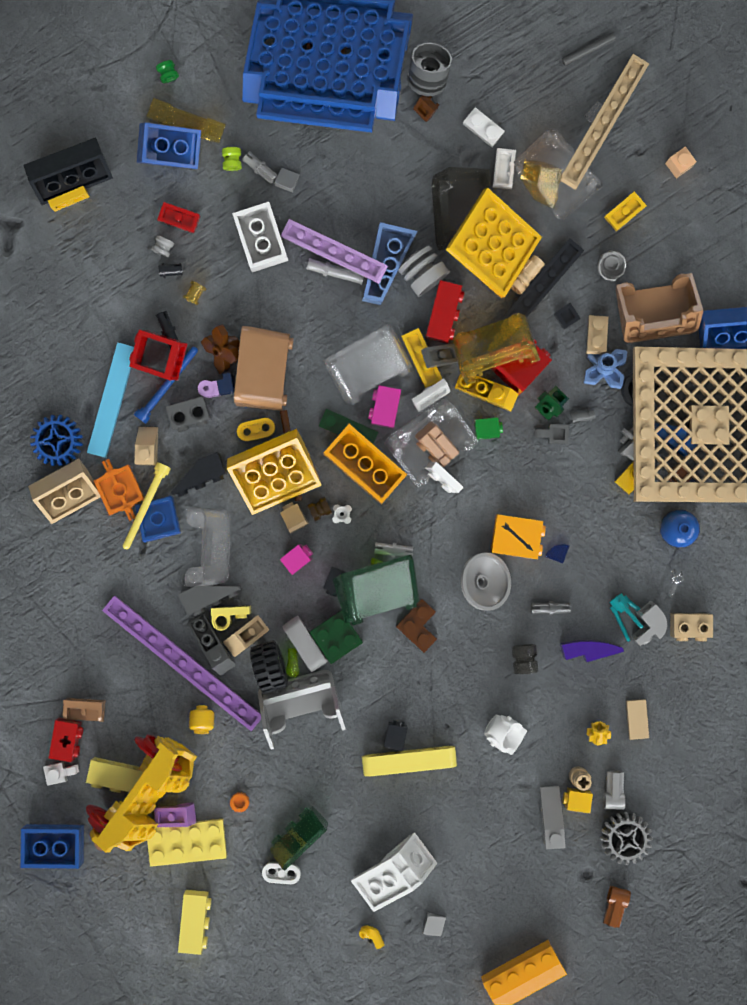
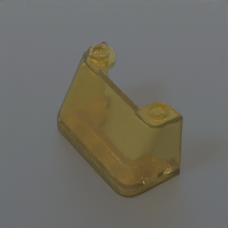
(494, 346)

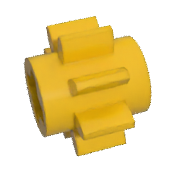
(599, 733)

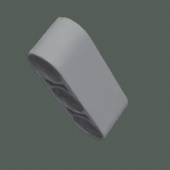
(304, 643)

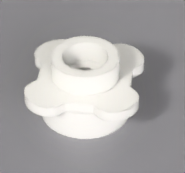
(345, 518)

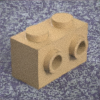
(691, 626)

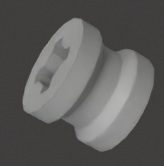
(162, 246)

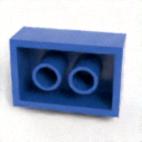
(52, 846)

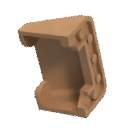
(659, 310)
(262, 368)

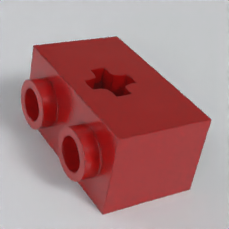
(59, 749)

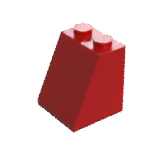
(521, 375)

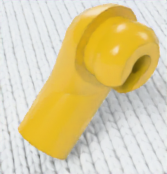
(372, 933)

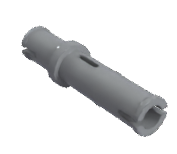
(333, 270)

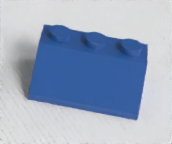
(724, 328)

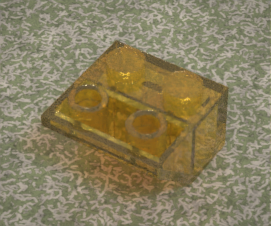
(542, 181)

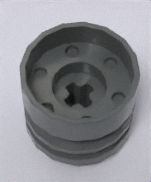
(429, 69)

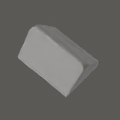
(286, 180)
(433, 924)

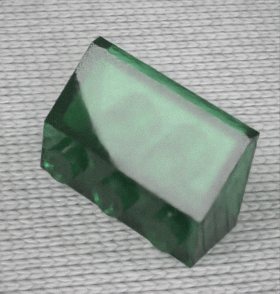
(298, 837)

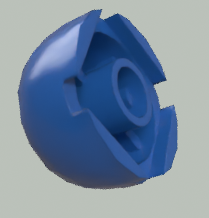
(679, 528)

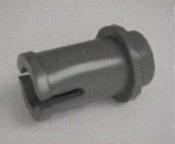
(582, 415)

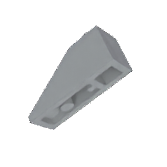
(552, 817)

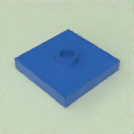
(159, 520)

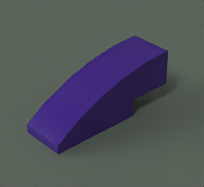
(589, 649)

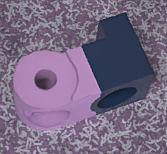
(217, 388)

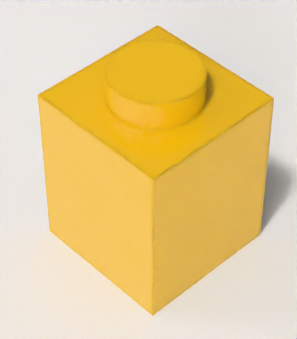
(577, 800)

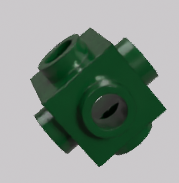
(551, 403)

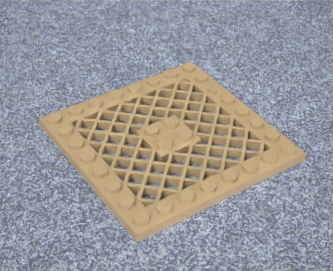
(707, 424)

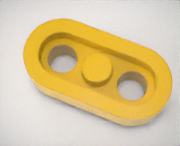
(256, 429)

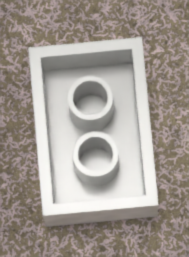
(260, 237)

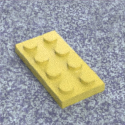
(194, 843)

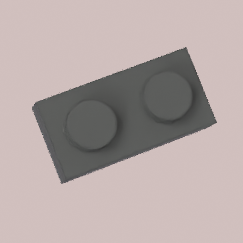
(439, 355)

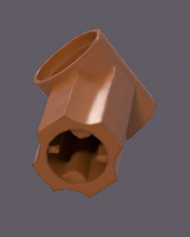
(617, 901)

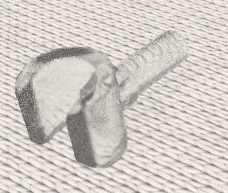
(676, 579)

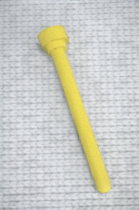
(160, 472)

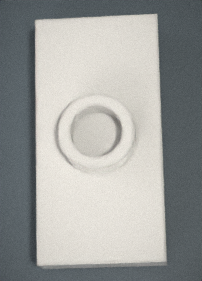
(504, 168)
(431, 395)

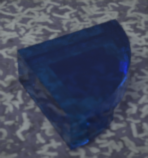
(557, 553)

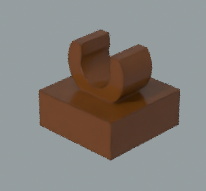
(425, 108)

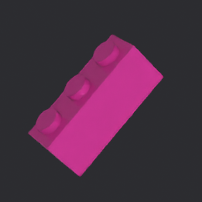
(297, 558)

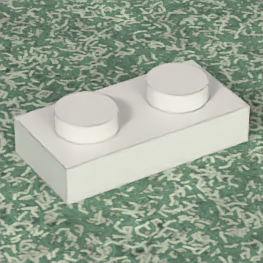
(483, 127)
(438, 473)

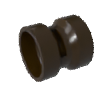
(319, 509)

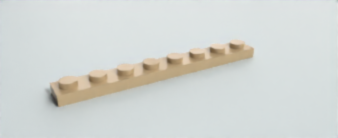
(604, 121)

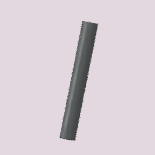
(589, 49)

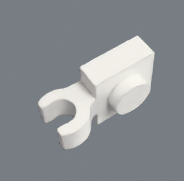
(58, 773)

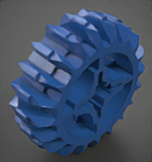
(57, 448)

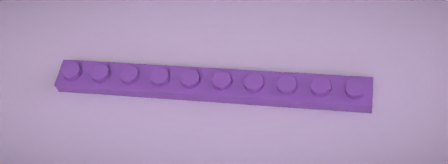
(182, 663)

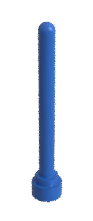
(144, 413)

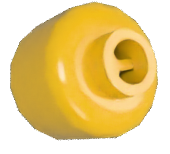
(201, 720)

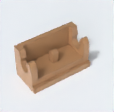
(84, 709)

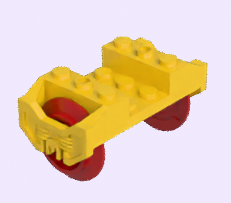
(127, 823)

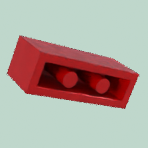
(445, 312)

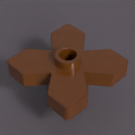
(223, 348)

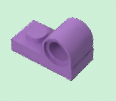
(175, 816)

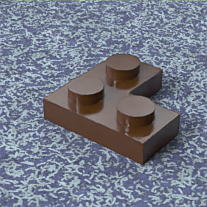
(413, 626)

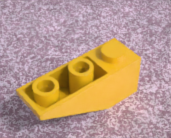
(489, 392)

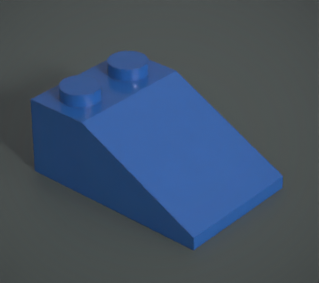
(168, 146)

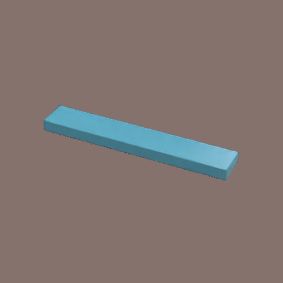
(111, 401)

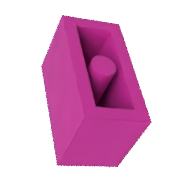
(385, 406)

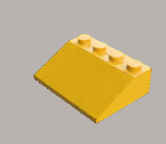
(273, 471)

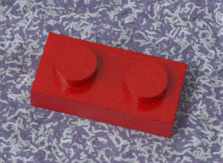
(178, 217)

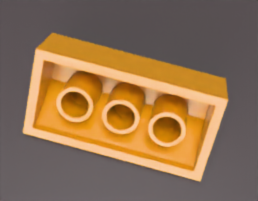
(365, 464)
(523, 975)

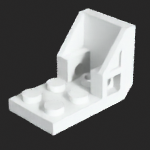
(396, 874)

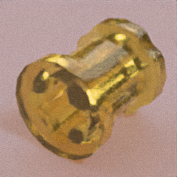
(194, 293)

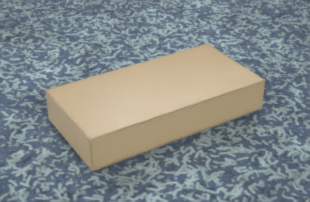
(637, 719)

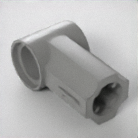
(614, 796)

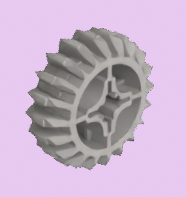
(623, 844)

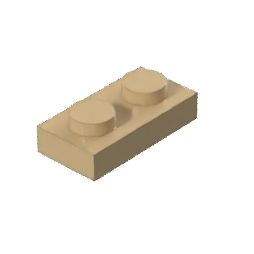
(597, 335)

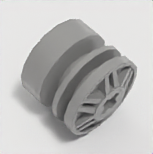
(423, 270)

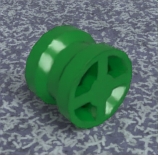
(167, 71)

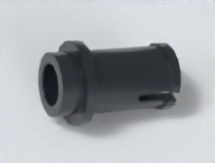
(170, 270)

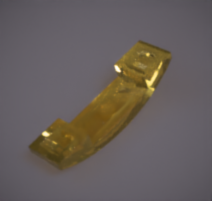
(171, 116)

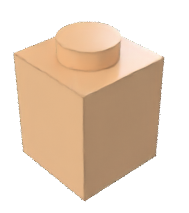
(680, 162)

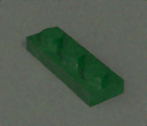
(337, 423)

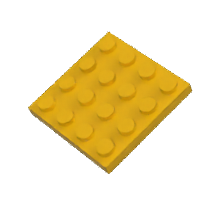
(494, 243)

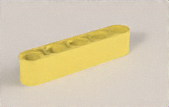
(409, 761)

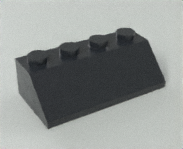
(68, 170)

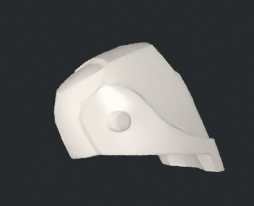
(505, 733)

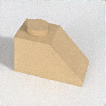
(146, 446)
(293, 517)
(246, 636)

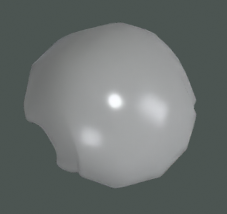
(611, 265)

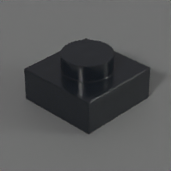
(567, 316)

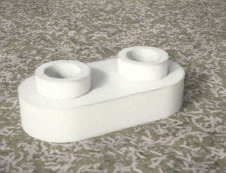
(281, 876)

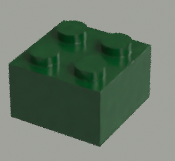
(336, 637)

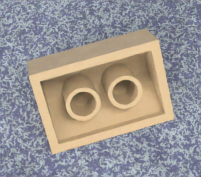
(64, 491)

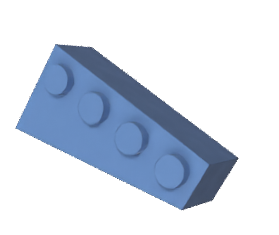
(389, 248)

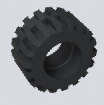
(268, 667)

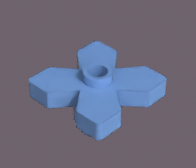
(606, 366)

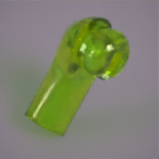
(292, 665)

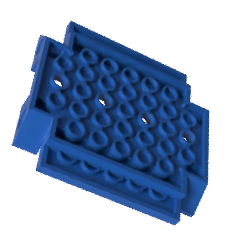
(321, 82)

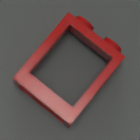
(175, 357)

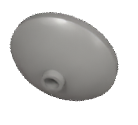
(493, 578)

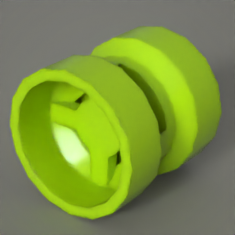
(231, 158)

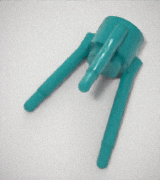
(620, 604)

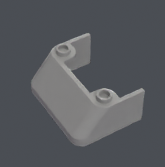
(301, 696)

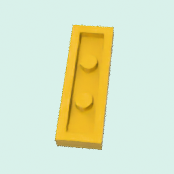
(415, 343)

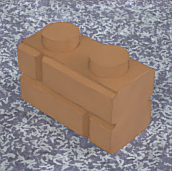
(436, 444)

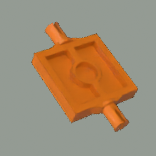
(119, 489)

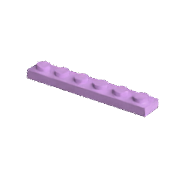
(334, 251)

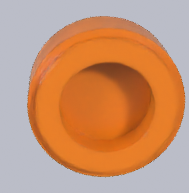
(239, 802)

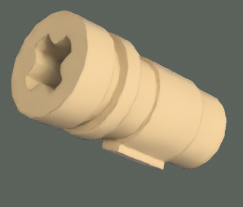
(527, 274)
(576, 774)

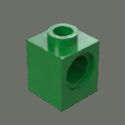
(488, 428)

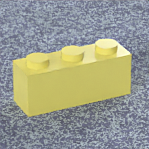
(112, 775)
(194, 922)

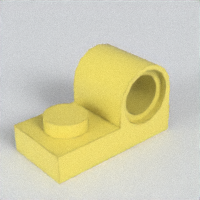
(227, 612)

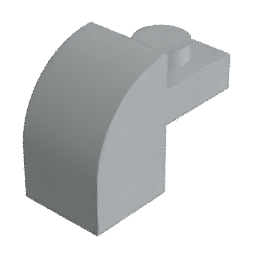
(654, 622)

